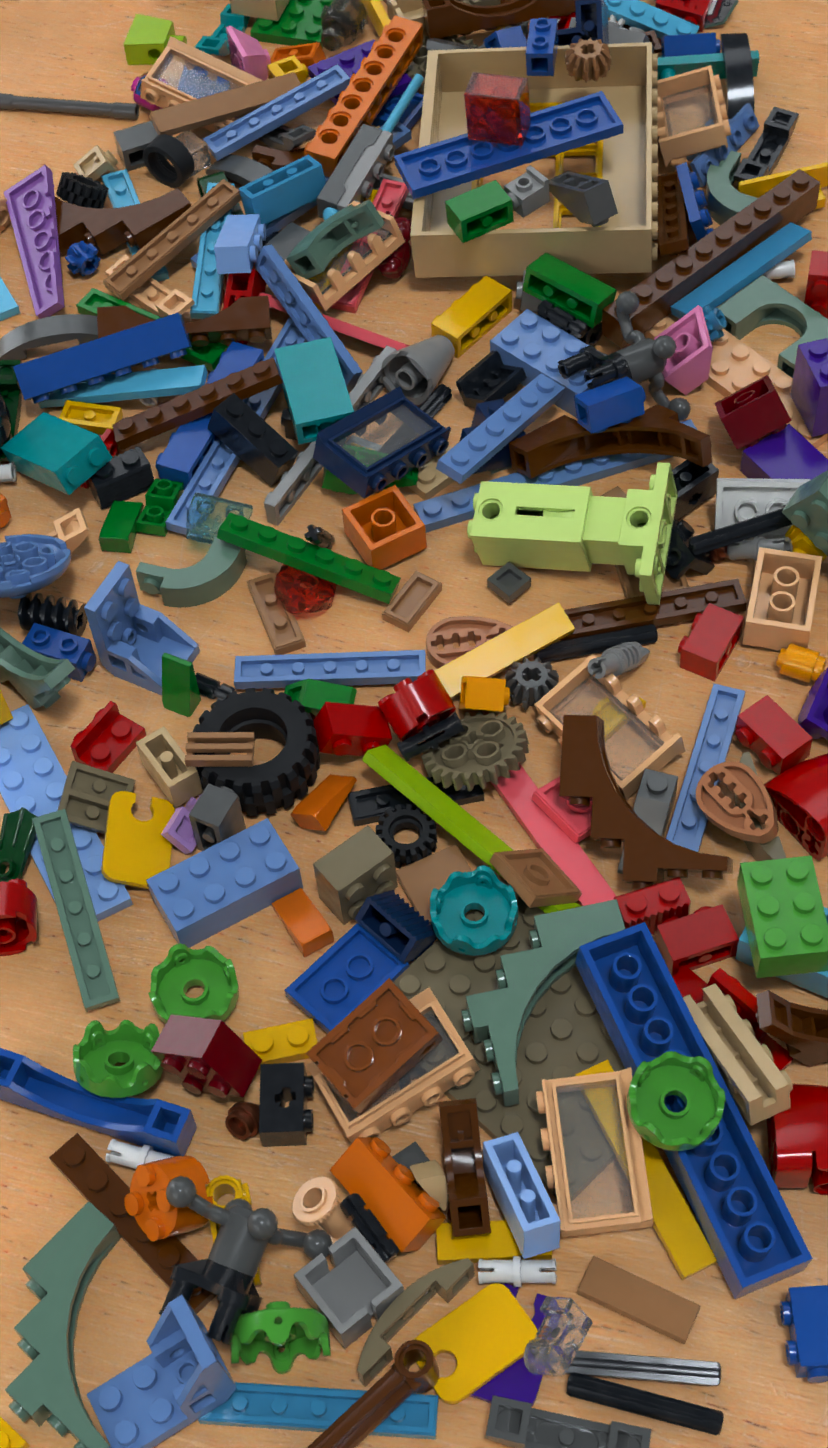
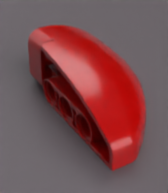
(802, 803)
(800, 1140)

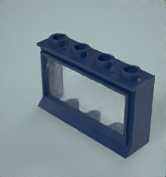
(380, 443)

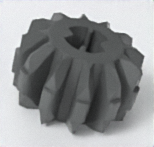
(530, 681)

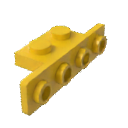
(759, 186)

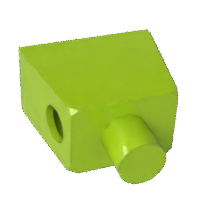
(148, 39)

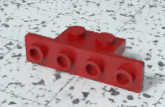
(744, 1001)

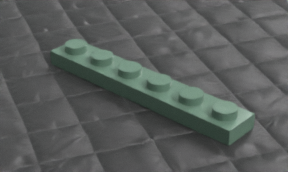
(76, 910)

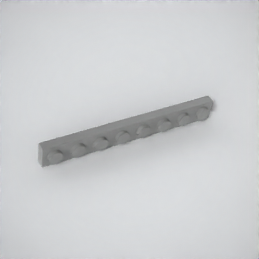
(306, 468)

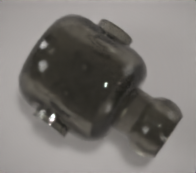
(342, 23)

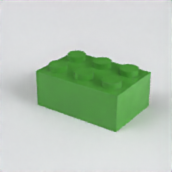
(783, 916)

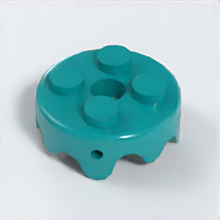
(471, 891)

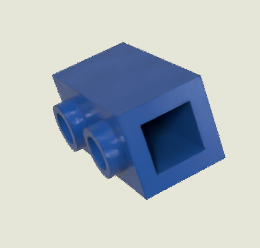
(690, 44)
(542, 47)
(609, 404)
(62, 645)
(807, 1317)

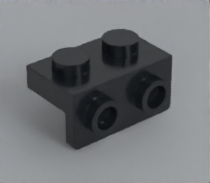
(489, 380)
(679, 555)

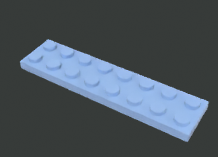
(35, 781)

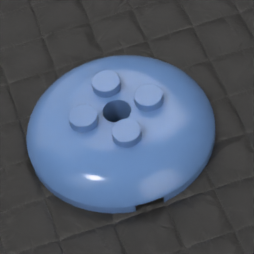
(31, 563)

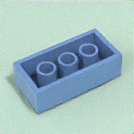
(537, 348)
(225, 883)

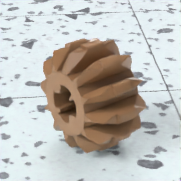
(588, 60)

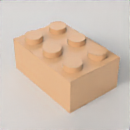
(782, 599)

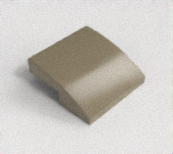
(88, 795)

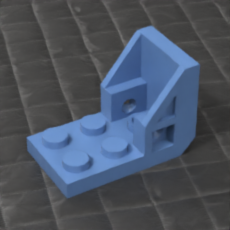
(132, 635)
(168, 1387)

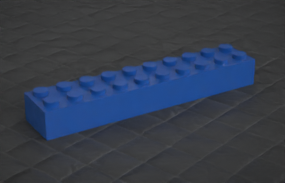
(726, 1174)

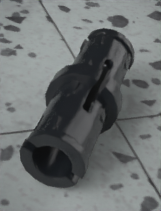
(410, 748)

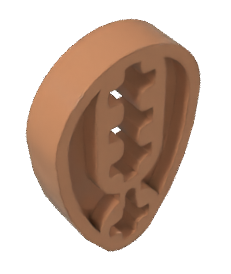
(460, 630)
(749, 790)

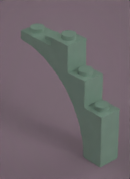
(31, 673)
(524, 978)
(47, 1333)

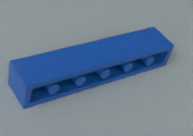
(102, 357)
(193, 440)

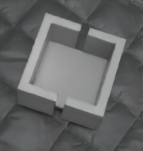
(352, 1290)

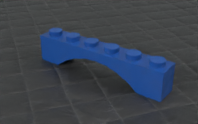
(134, 1120)

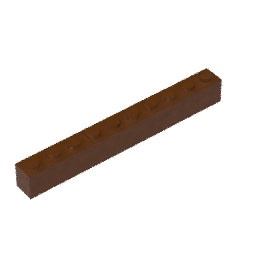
(738, 235)

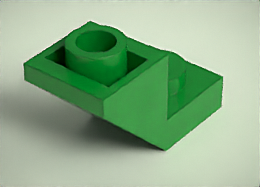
(315, 693)

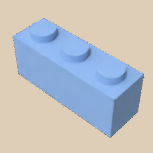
(239, 243)
(521, 1195)

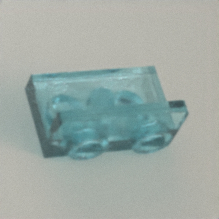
(208, 513)

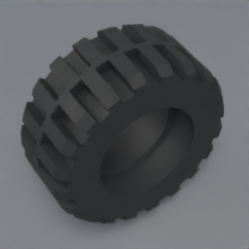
(270, 717)

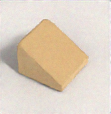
(432, 1180)

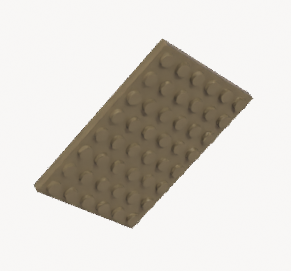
(556, 1042)

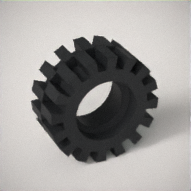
(81, 190)
(408, 819)

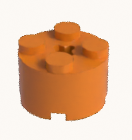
(149, 1201)

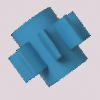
(715, 322)

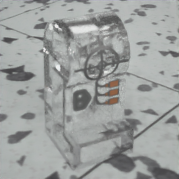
(557, 1337)

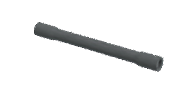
(116, 109)

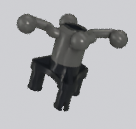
(640, 361)
(233, 1256)

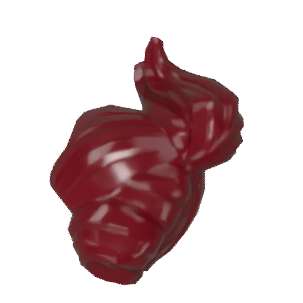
(399, 260)

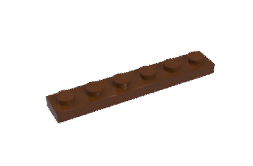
(671, 215)
(195, 403)
(674, 607)
(107, 1193)

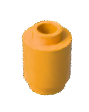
(801, 663)

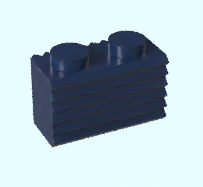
(396, 925)

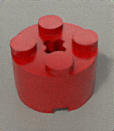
(416, 704)
(17, 917)

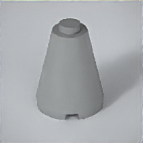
(418, 367)

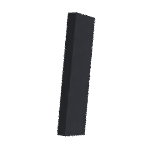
(372, 803)

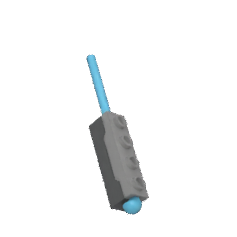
(363, 160)

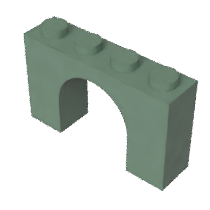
(768, 303)

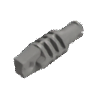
(618, 659)

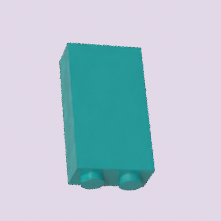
(313, 386)
(56, 453)

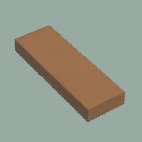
(278, 622)
(638, 1300)

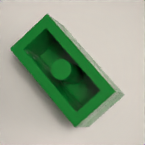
(479, 211)

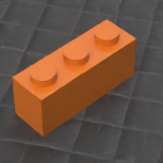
(389, 1192)

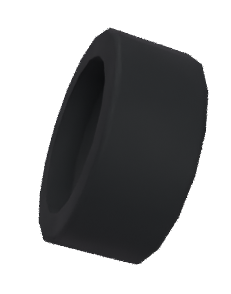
(176, 153)

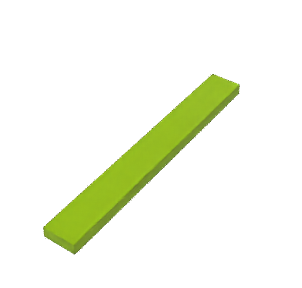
(441, 808)

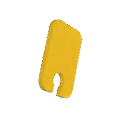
(135, 847)
(485, 1338)

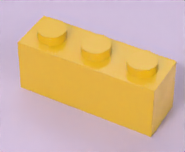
(473, 314)

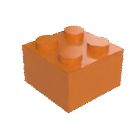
(384, 528)

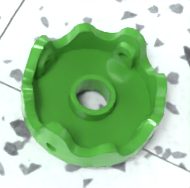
(191, 968)
(102, 1049)
(679, 1076)
(280, 1327)

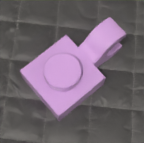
(179, 828)

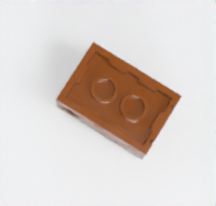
(374, 1046)

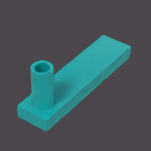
(680, 64)

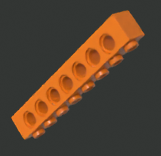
(366, 91)

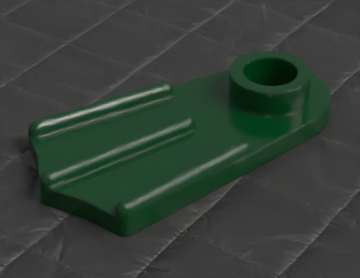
(16, 843)

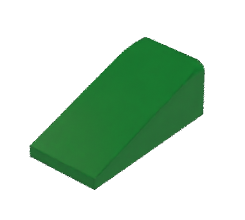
(120, 527)
(179, 685)

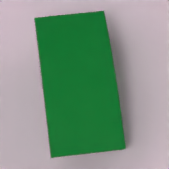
(159, 504)

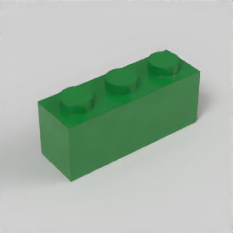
(568, 288)

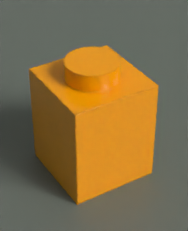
(483, 694)

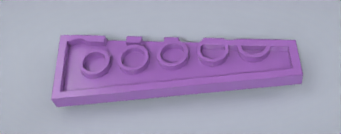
(36, 233)

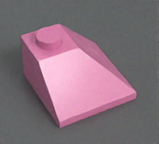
(247, 53)
(693, 352)

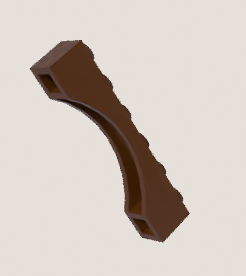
(455, 17)
(242, 321)

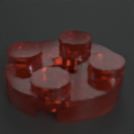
(303, 599)

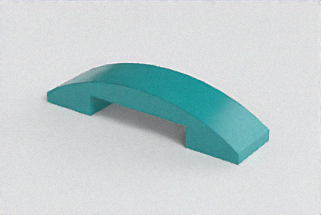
(218, 42)

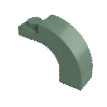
(721, 196)
(332, 236)
(196, 583)

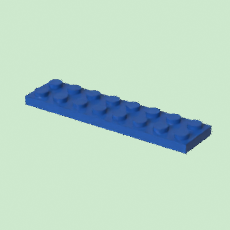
(550, 133)

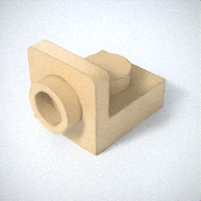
(96, 163)

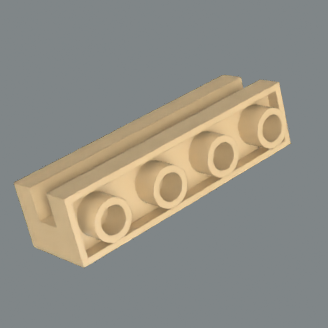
(741, 1060)

